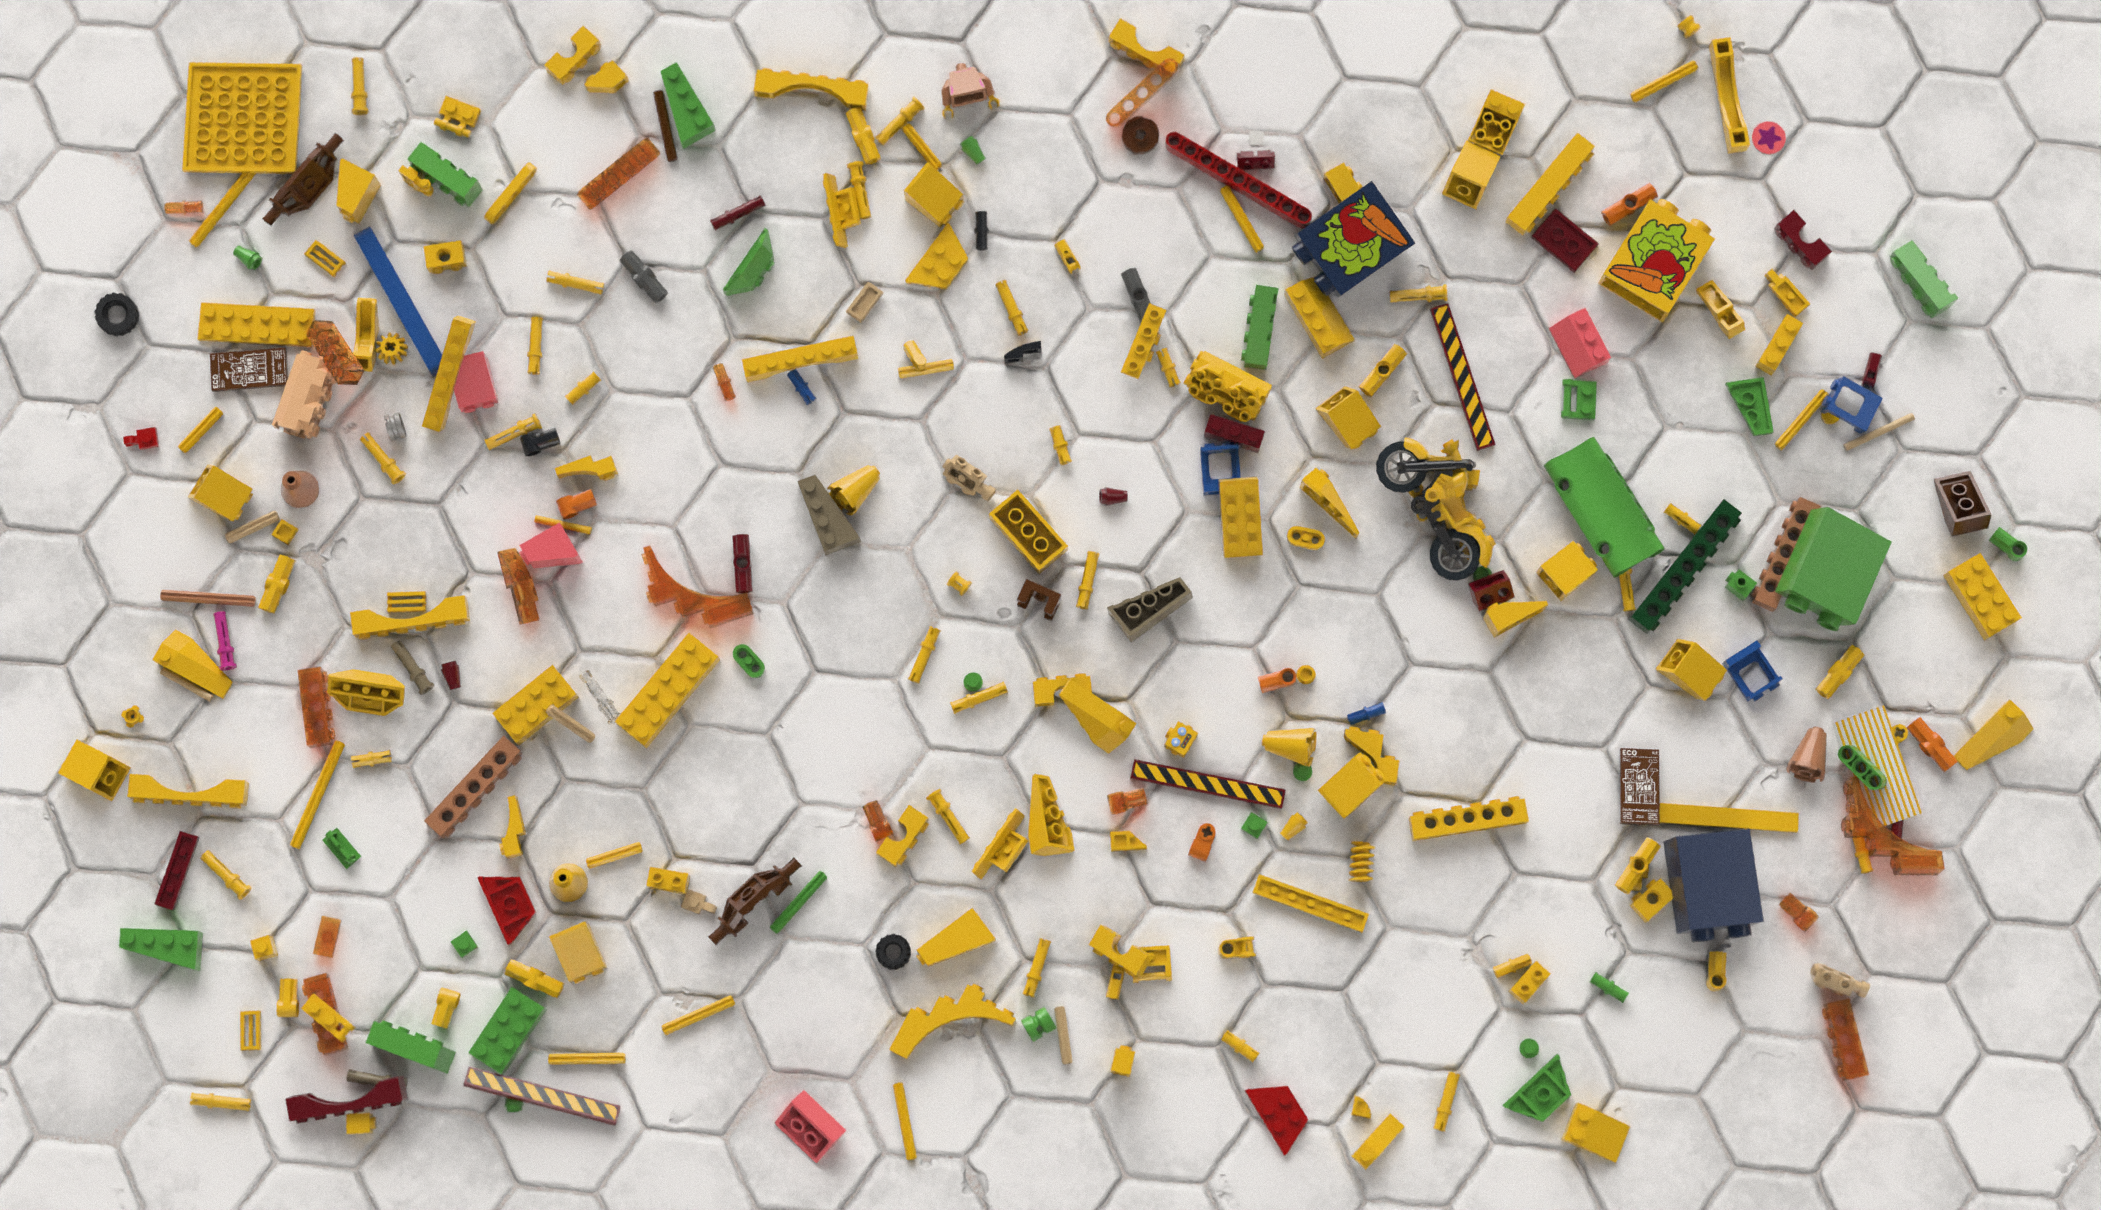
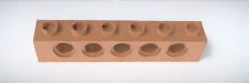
(1761, 596)
(475, 776)

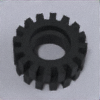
(893, 963)

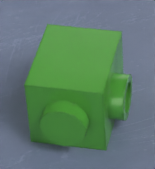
(1740, 584)

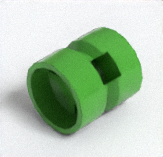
(1038, 1024)

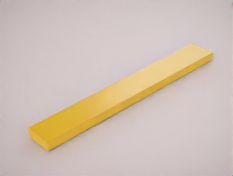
(1729, 817)

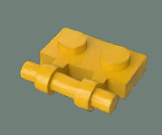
(460, 112)
(411, 177)

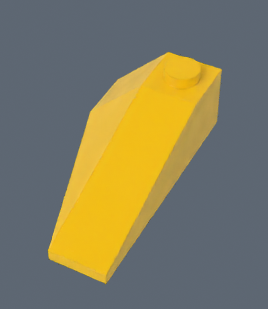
(1322, 491)

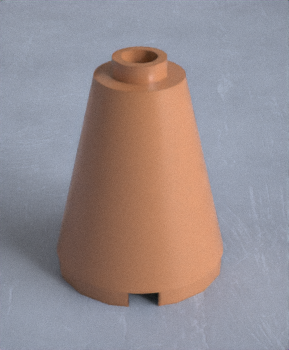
(299, 488)
(1810, 756)

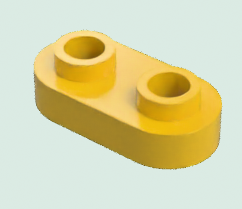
(1306, 536)

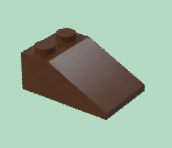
(1962, 503)

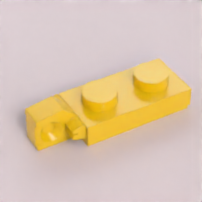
(1787, 292)

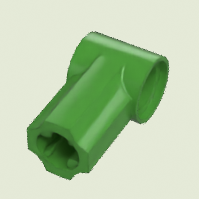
(2006, 543)

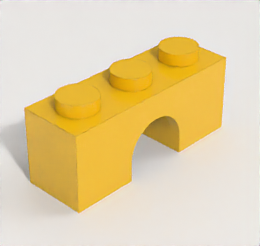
(564, 68)
(1779, 344)
(1045, 689)
(895, 851)
(1106, 942)

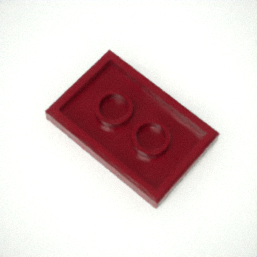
(1564, 240)

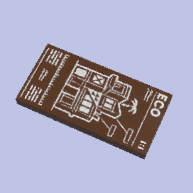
(248, 369)
(1639, 787)

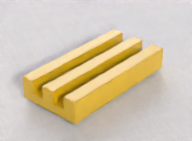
(336, 267)
(406, 601)
(243, 1047)

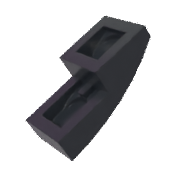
(1016, 354)

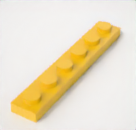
(1310, 903)

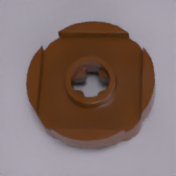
(1144, 125)

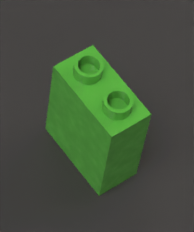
(1832, 568)

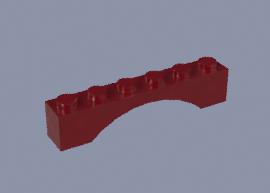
(307, 1105)

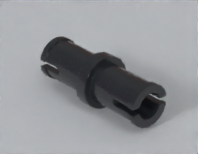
(981, 230)

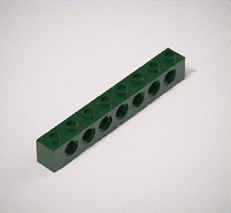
(1731, 517)

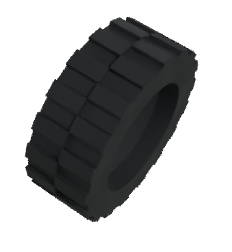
(123, 327)

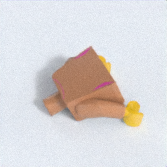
(966, 87)

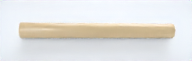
(1878, 432)

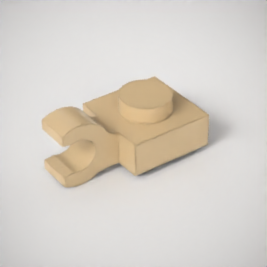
(696, 903)

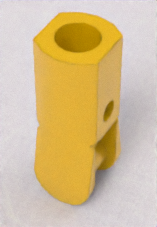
(1066, 254)
(915, 356)
(1115, 985)

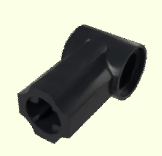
(535, 443)

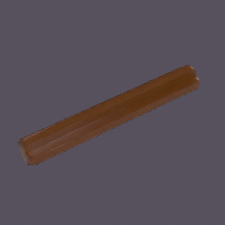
(665, 126)

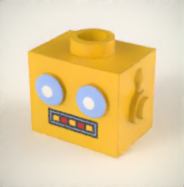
(1180, 739)

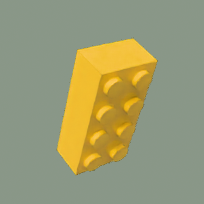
(1240, 517)
(1028, 531)
(1982, 596)
(527, 709)

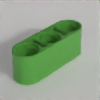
(1853, 764)

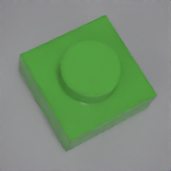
(1254, 825)
(464, 944)

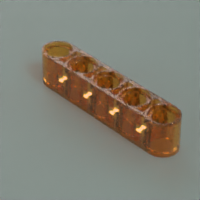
(1152, 91)
(618, 173)

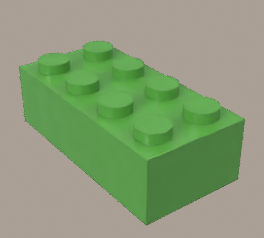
(507, 1031)

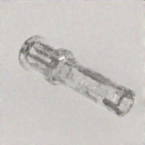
(605, 704)

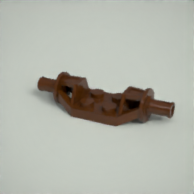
(306, 183)
(748, 895)

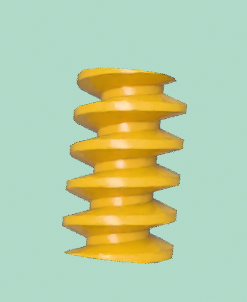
(1361, 861)

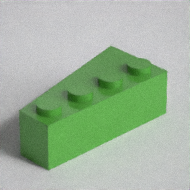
(445, 175)
(1922, 279)
(410, 1047)

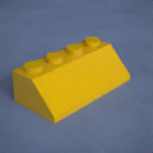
(1318, 317)

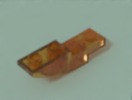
(521, 585)

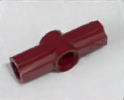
(741, 551)

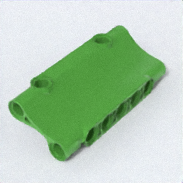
(1604, 506)

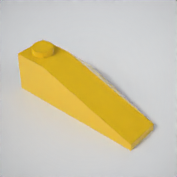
(187, 659)
(1101, 721)
(2000, 732)
(1046, 824)

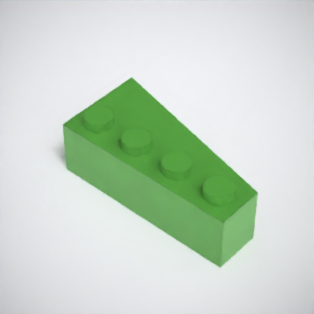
(688, 112)
(1261, 327)
(171, 946)

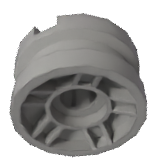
(395, 426)

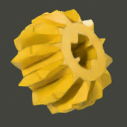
(394, 341)

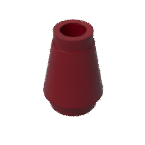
(1112, 496)
(451, 674)

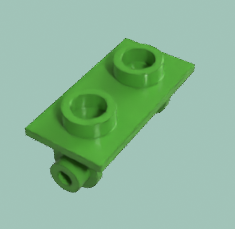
(341, 847)

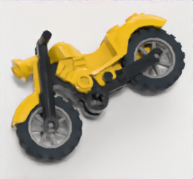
(1442, 503)

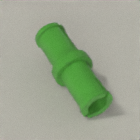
(1609, 987)

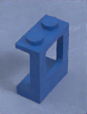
(1867, 411)
(1211, 486)
(1742, 659)

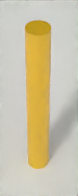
(566, 525)

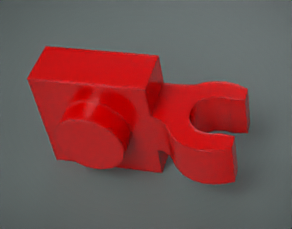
(145, 438)

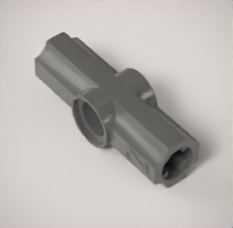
(643, 276)
(1134, 285)

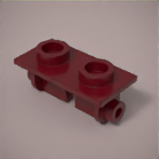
(1264, 160)

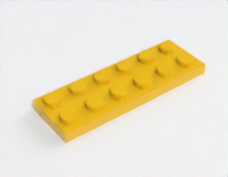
(255, 324)

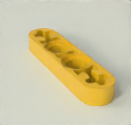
(510, 193)

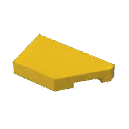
(1125, 841)

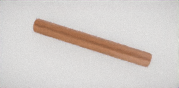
(208, 598)

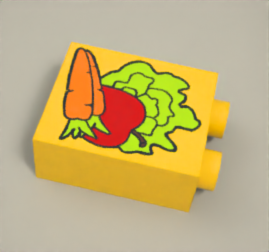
(1657, 259)

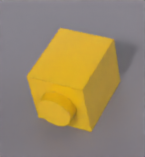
(264, 948)
(360, 1123)

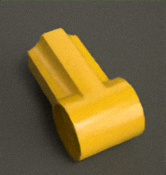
(1717, 969)
(446, 1003)
(288, 1004)

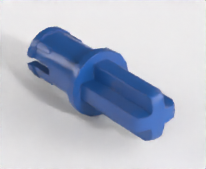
(801, 386)
(1366, 713)

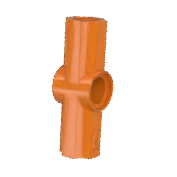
(1638, 198)
(1932, 744)

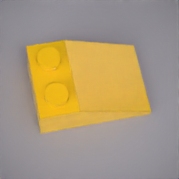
(1510, 614)
(1595, 1132)

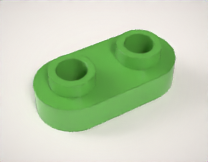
(749, 661)

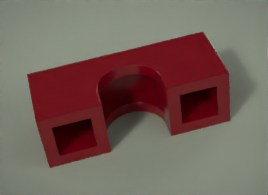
(1810, 253)
(1225, 429)

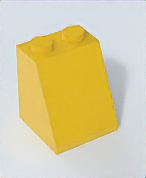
(1471, 174)
(355, 191)
(933, 195)
(1349, 417)
(221, 493)
(1567, 570)
(1692, 669)
(94, 770)
(1352, 785)
(578, 952)

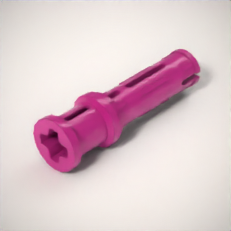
(225, 650)

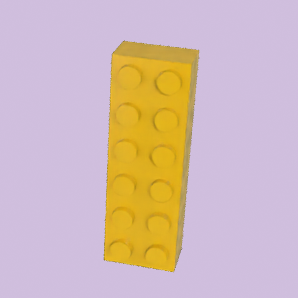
(667, 690)

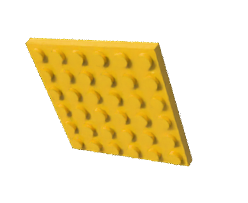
(242, 118)

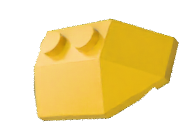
(366, 691)

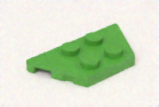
(1542, 1092)

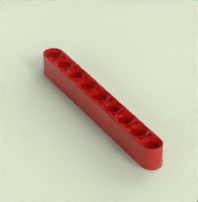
(1233, 172)

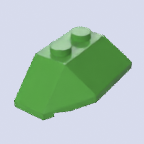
(753, 267)

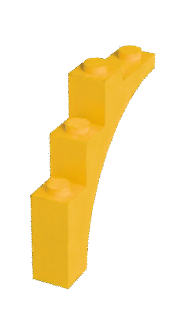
(970, 1005)

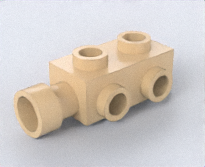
(967, 477)
(1835, 980)

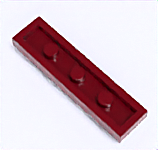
(176, 870)

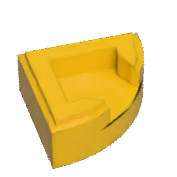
(1360, 1108)

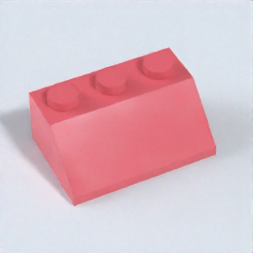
(1580, 343)
(810, 1126)

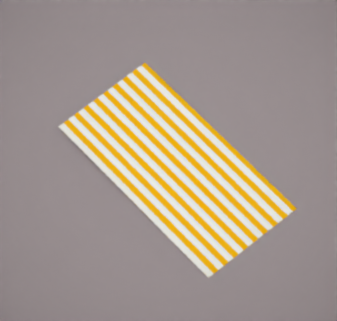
(1876, 740)

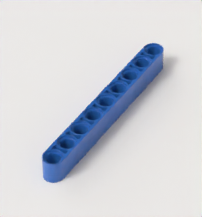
(399, 299)

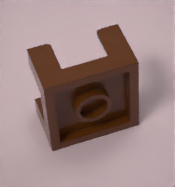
(1041, 594)

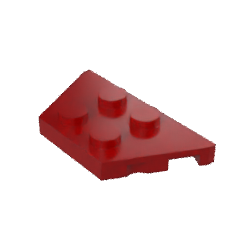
(508, 903)
(1279, 1113)

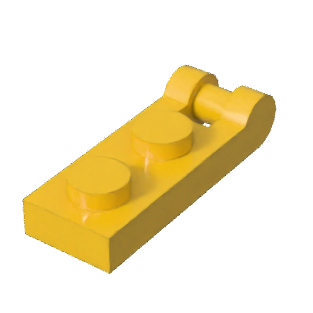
(327, 1017)

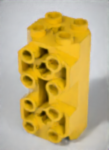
(1220, 382)

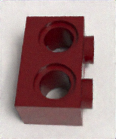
(1490, 589)

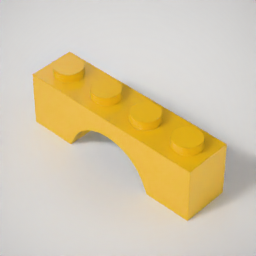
(1124, 38)

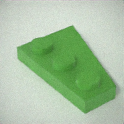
(1753, 404)

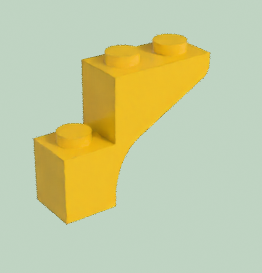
(366, 332)
(1371, 745)

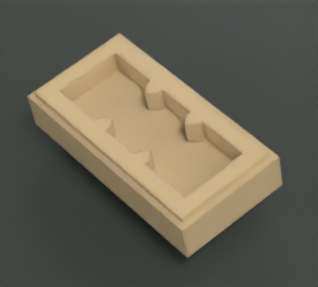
(864, 302)

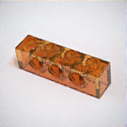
(335, 352)
(307, 678)
(323, 983)
(1854, 1047)

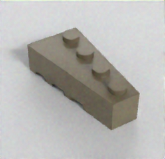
(830, 523)
(1146, 610)

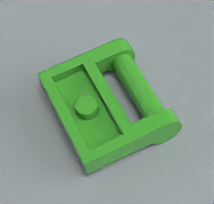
(1584, 399)

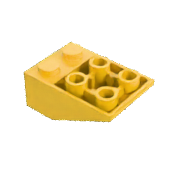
(1496, 122)

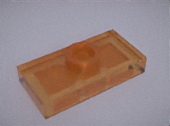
(327, 936)

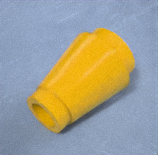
(1294, 825)

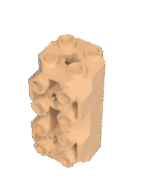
(304, 396)

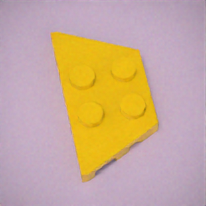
(940, 262)

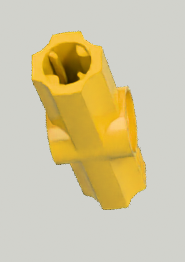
(863, 136)
(1376, 379)
(277, 584)
(1839, 672)
(1630, 875)
(534, 978)

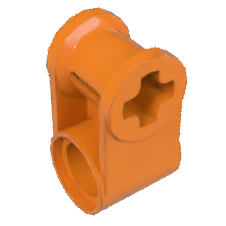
(1201, 845)

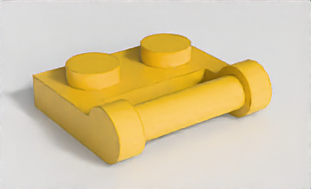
(1161, 957)

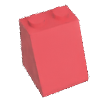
(475, 383)
(550, 549)

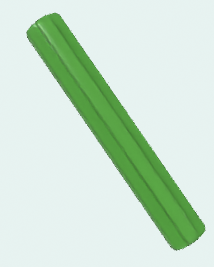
(798, 902)

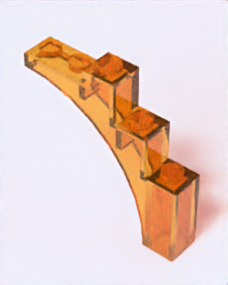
(716, 609)
(1881, 842)

